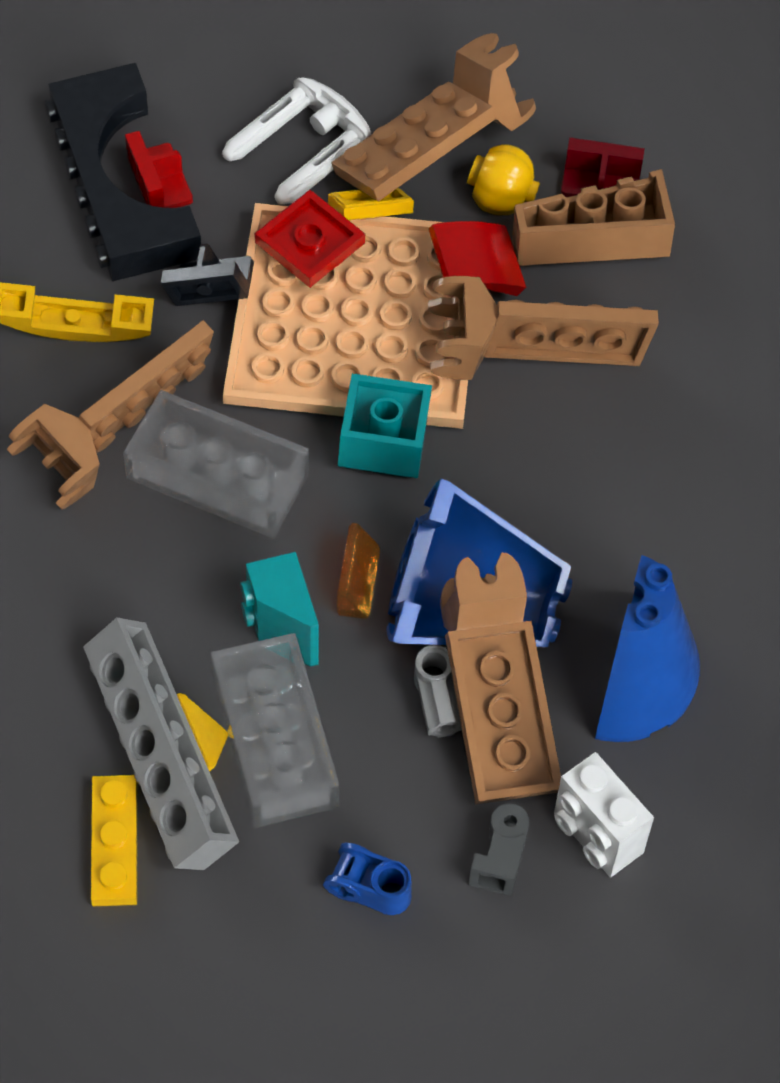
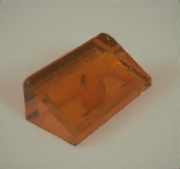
(358, 573)

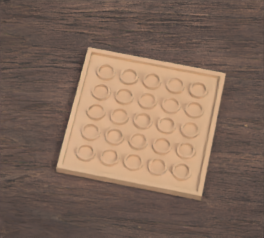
(363, 318)

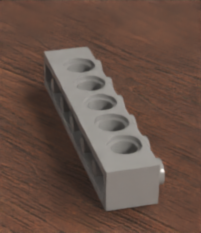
(160, 745)

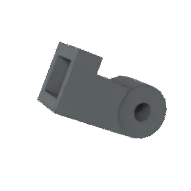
(508, 838)

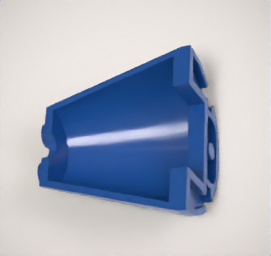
(460, 529)
(653, 661)

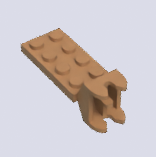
(438, 121)
(533, 330)
(72, 441)
(498, 683)

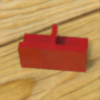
(158, 173)

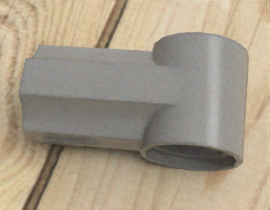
(437, 692)

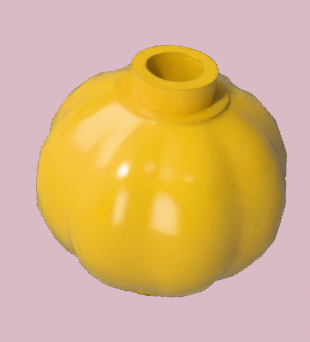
(503, 179)

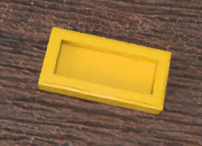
(358, 205)

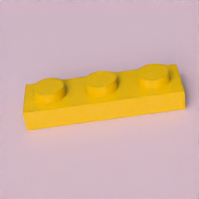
(114, 841)

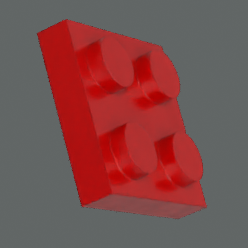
(310, 238)

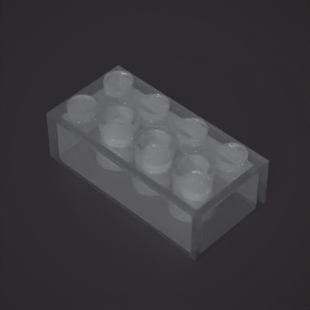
(217, 463)
(275, 730)

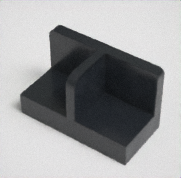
(209, 279)

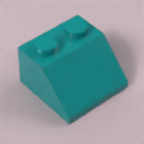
(384, 425)
(280, 603)

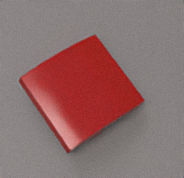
(478, 251)

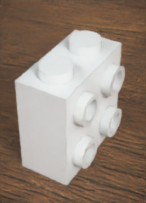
(602, 815)

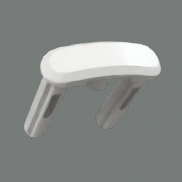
(330, 111)

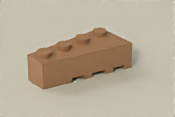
(596, 224)

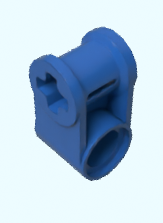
(361, 876)

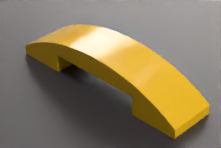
(75, 319)

